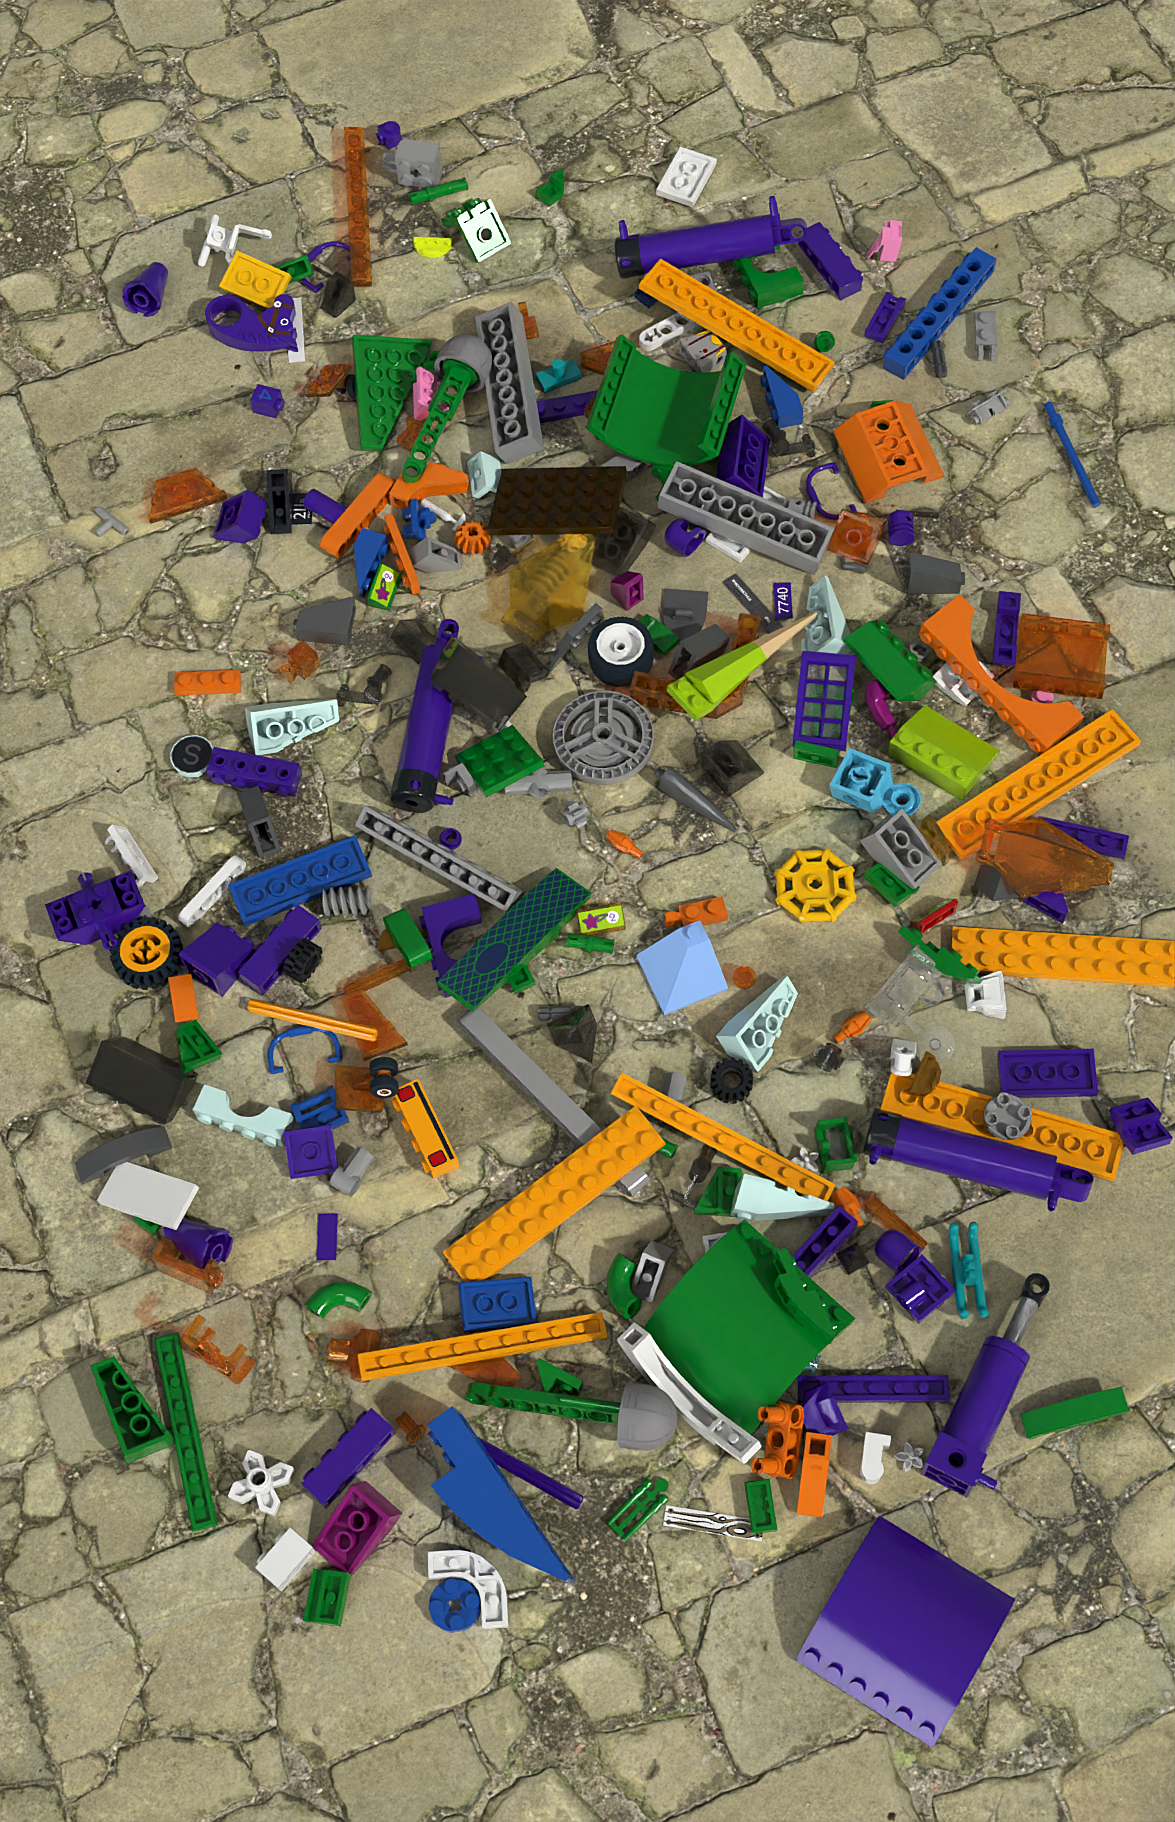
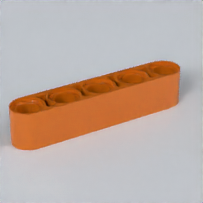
(358, 515)

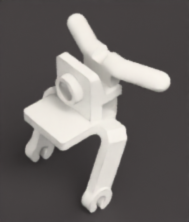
(225, 240)

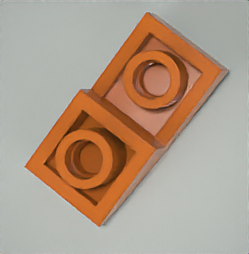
(183, 998)

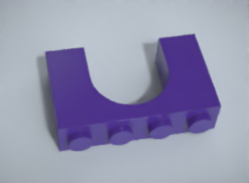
(442, 920)

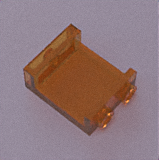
(167, 1262)

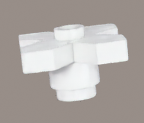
(256, 1470)

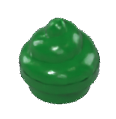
(824, 341)

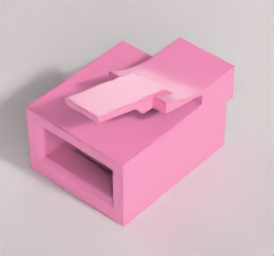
(888, 241)

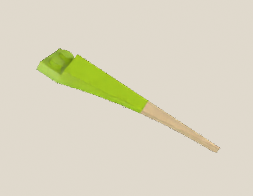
(711, 683)

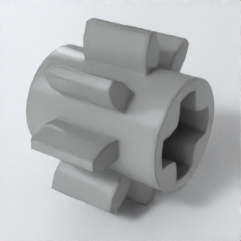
(575, 813)

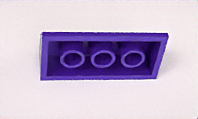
(744, 456)

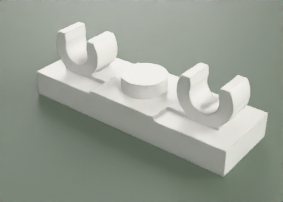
(131, 854)

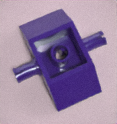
(96, 910)

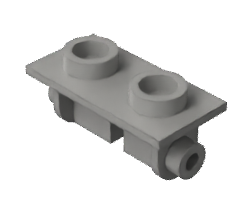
(994, 401)

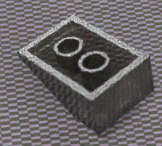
(619, 550)

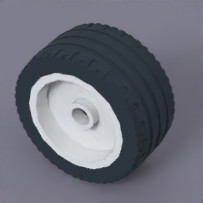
(619, 649)

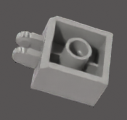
(415, 163)

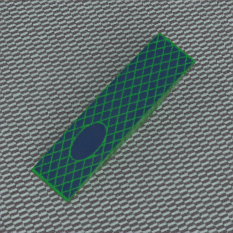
(514, 939)

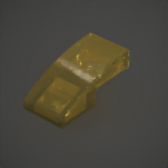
(938, 840)

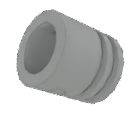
(801, 506)

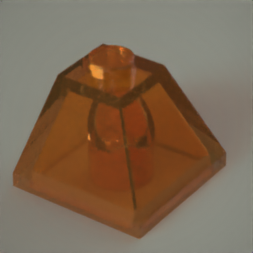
(856, 535)

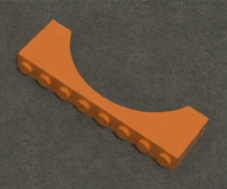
(1036, 722)

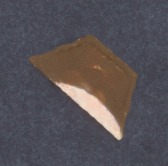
(183, 494)

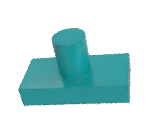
(558, 375)

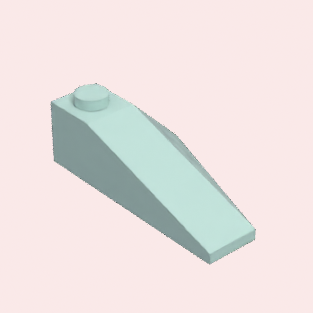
(281, 724)
(754, 1028)
(759, 1200)

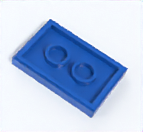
(496, 1304)

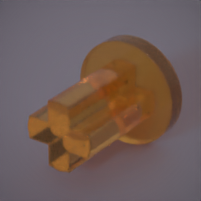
(413, 1431)

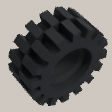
(302, 960)
(731, 1094)

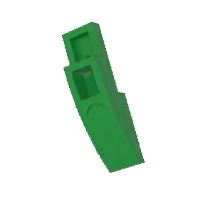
(946, 961)
(804, 1306)

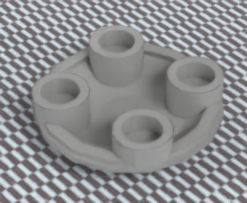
(1007, 1116)

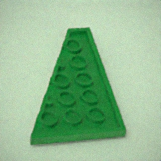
(383, 379)

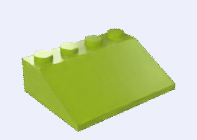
(942, 751)

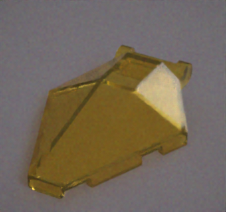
(551, 585)

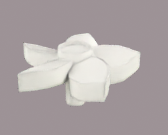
(807, 1161)
(910, 1457)

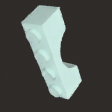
(214, 1107)

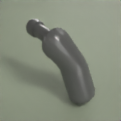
(852, 566)

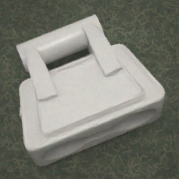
(992, 996)

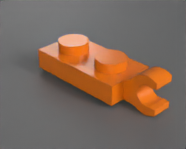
(706, 911)

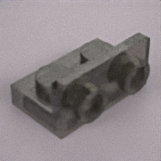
(522, 666)

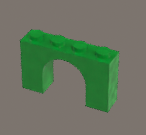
(769, 287)

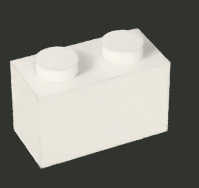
(284, 1558)

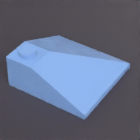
(682, 968)

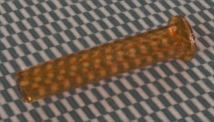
(378, 977)
(892, 1220)

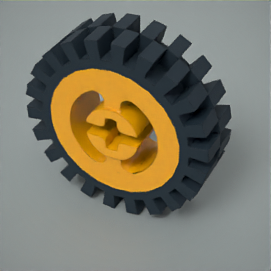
(131, 947)

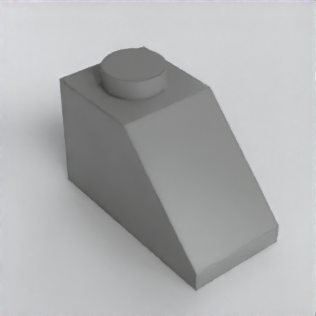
(435, 556)
(651, 1270)

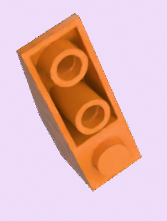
(814, 1474)

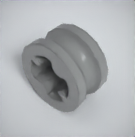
(924, 649)

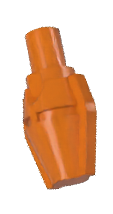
(623, 843)
(853, 1026)
(848, 1202)

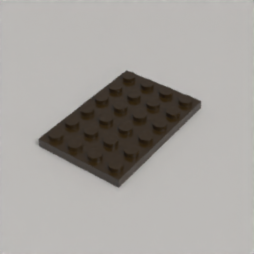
(557, 501)

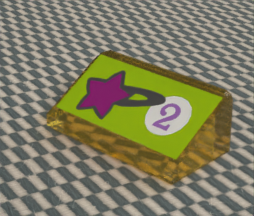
(601, 919)

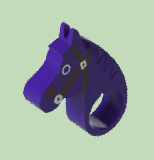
(255, 332)

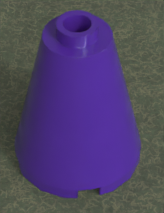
(146, 290)
(200, 1242)

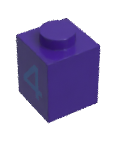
(267, 401)

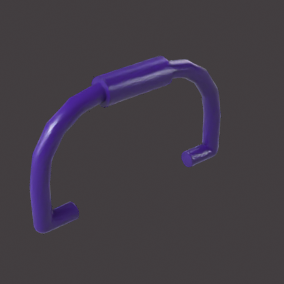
(315, 253)
(812, 494)

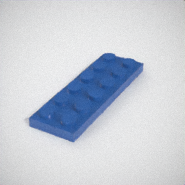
(299, 880)

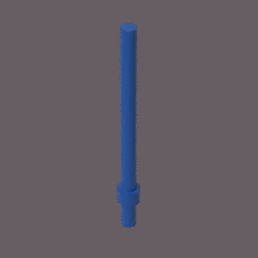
(1057, 422)

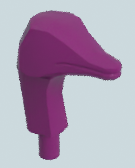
(876, 700)

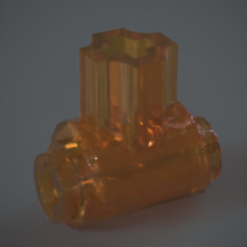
(344, 1352)

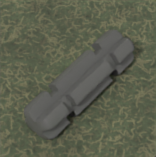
(939, 359)
(556, 1012)

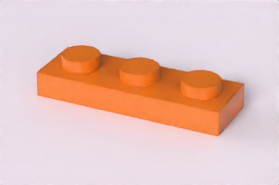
(207, 682)

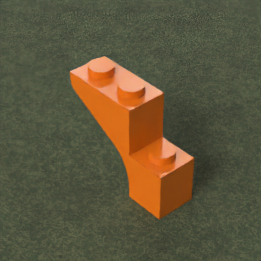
(435, 481)

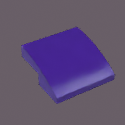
(1140, 1125)

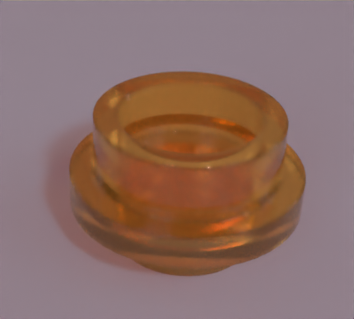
(744, 977)

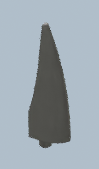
(690, 796)

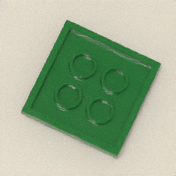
(500, 760)

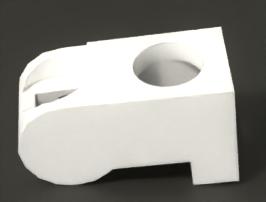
(871, 1464)

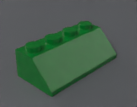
(890, 661)

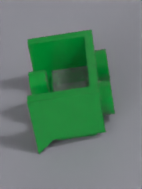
(835, 1145)

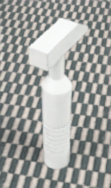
(443, 514)

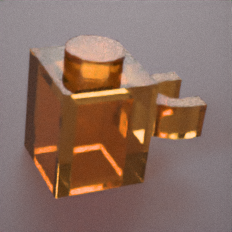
(301, 660)

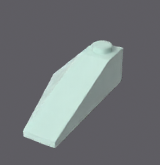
(829, 626)

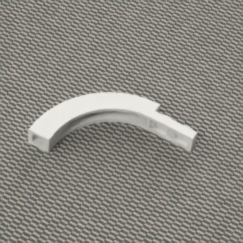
(689, 1403)

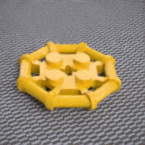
(811, 897)

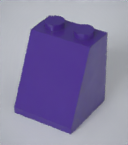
(217, 957)

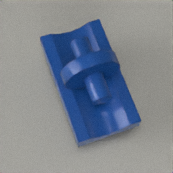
(420, 518)

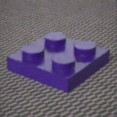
(310, 1151)

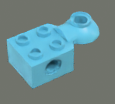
(870, 785)

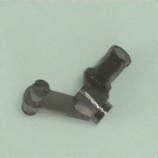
(781, 446)
(371, 694)
(697, 1173)

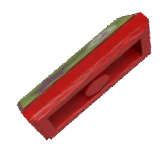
(934, 915)

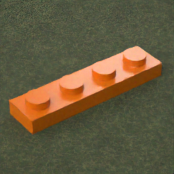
(403, 561)

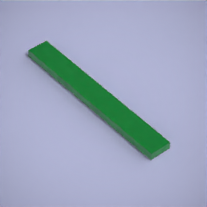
(186, 1432)

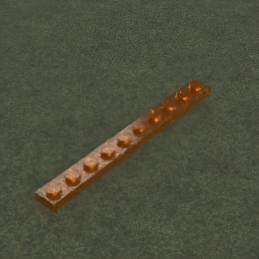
(357, 207)

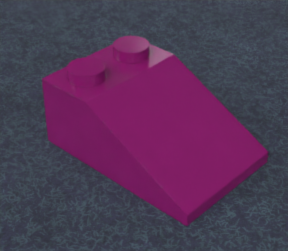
(356, 1527)

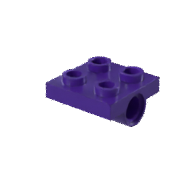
(920, 1289)

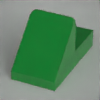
(552, 1375)

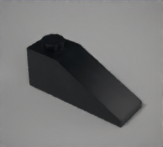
(280, 500)

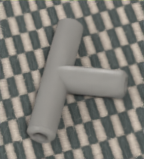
(110, 521)

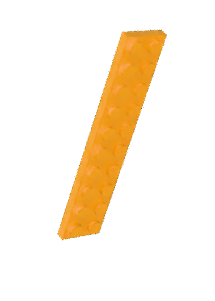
(736, 325)
(1039, 781)
(1067, 956)
(963, 1109)
(554, 1197)

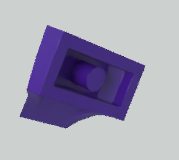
(822, 1411)

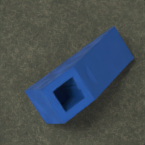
(783, 399)
(369, 551)

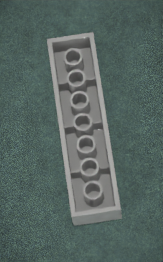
(510, 384)
(745, 518)

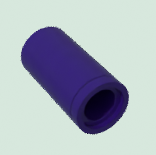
(323, 505)

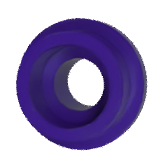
(450, 833)

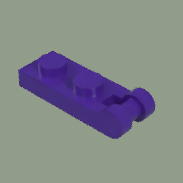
(884, 317)

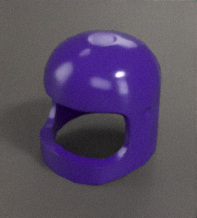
(681, 540)
(893, 1247)

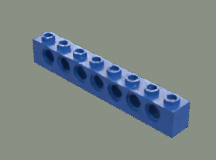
(939, 313)

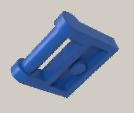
(324, 1115)

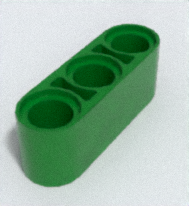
(407, 938)

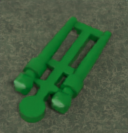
(661, 1486)

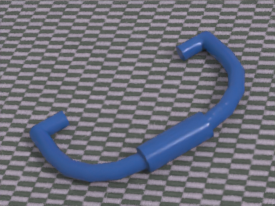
(298, 1031)

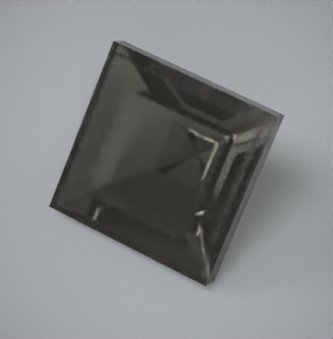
(852, 1258)

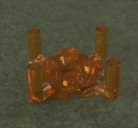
(211, 1354)

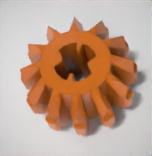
(472, 537)

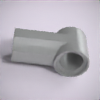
(675, 1086)
(348, 1177)

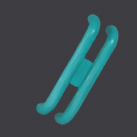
(968, 1271)

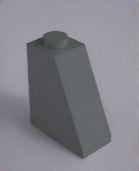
(933, 575)
(327, 622)
(698, 650)
(259, 821)

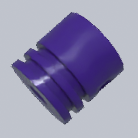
(901, 528)

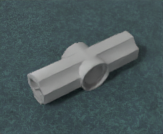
(541, 783)

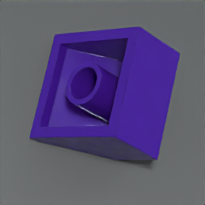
(240, 518)

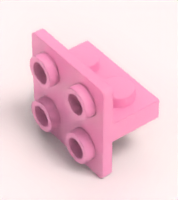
(424, 392)

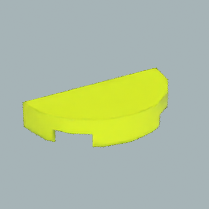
(432, 246)

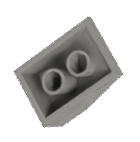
(901, 849)

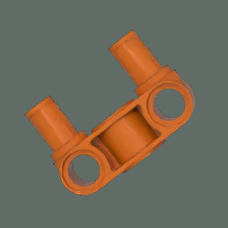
(782, 1440)

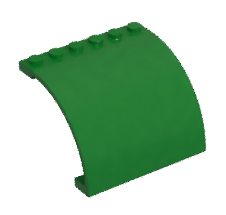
(661, 410)
(733, 1331)

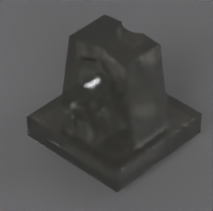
(503, 558)

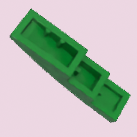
(1075, 1412)

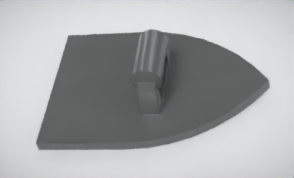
(684, 611)

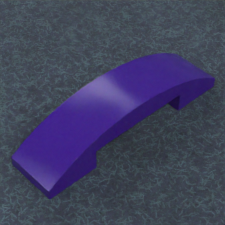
(1006, 628)

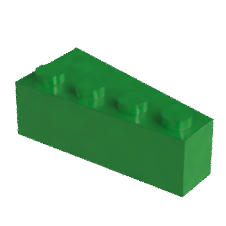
(131, 1417)

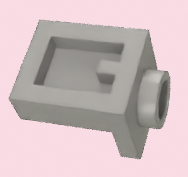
(462, 777)

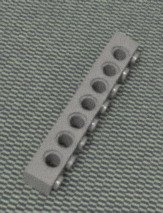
(439, 858)

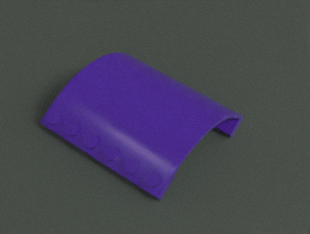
(905, 1630)

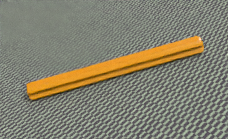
(312, 1020)

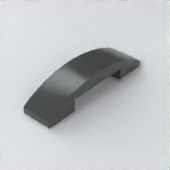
(121, 1150)

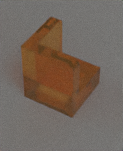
(410, 434)

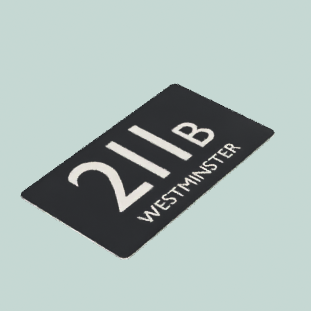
(300, 514)

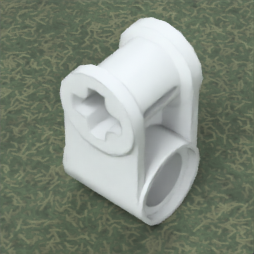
(902, 1056)

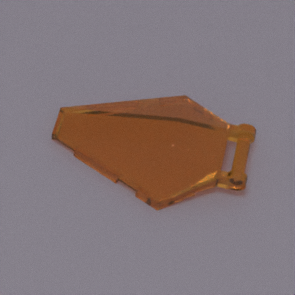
(1042, 858)

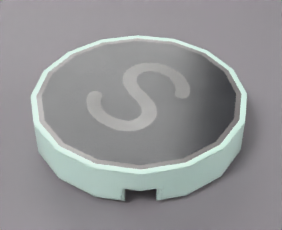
(191, 755)

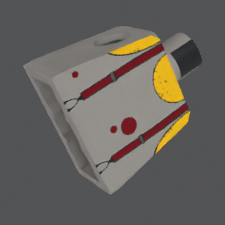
(704, 351)

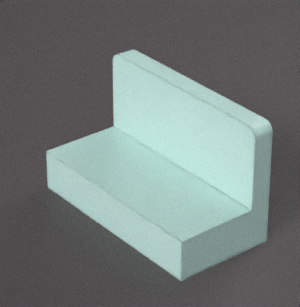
(483, 474)

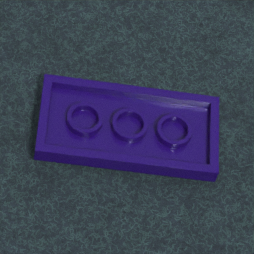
(1048, 1073)

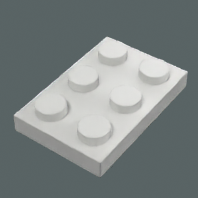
(686, 177)

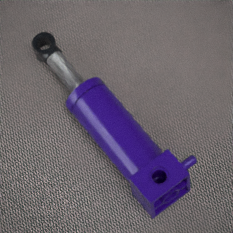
(984, 1401)

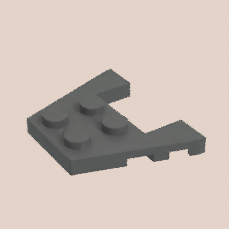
(574, 635)

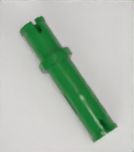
(434, 192)

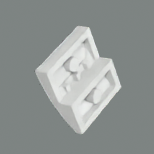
(955, 685)

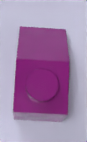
(627, 589)

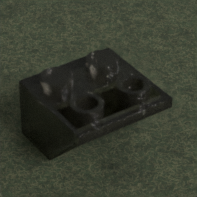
(730, 766)

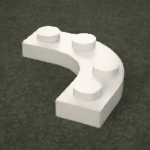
(481, 1574)

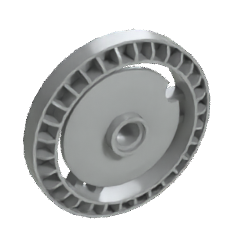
(603, 756)

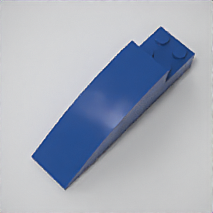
(486, 1499)

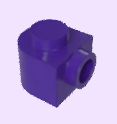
(389, 134)

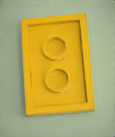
(254, 280)

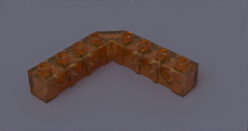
(653, 692)

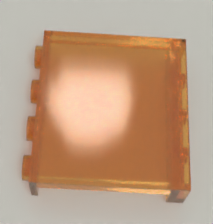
(1061, 656)

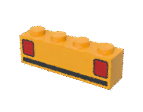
(425, 1129)

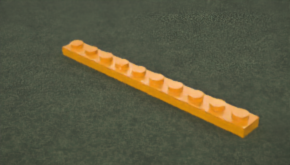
(721, 1138)
(481, 1346)

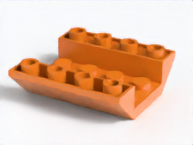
(873, 451)

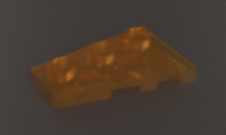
(363, 1011)

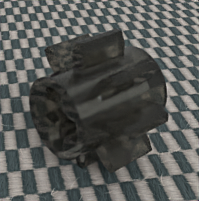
(828, 1057)

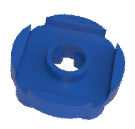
(458, 1620)

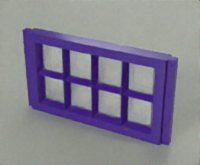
(824, 699)

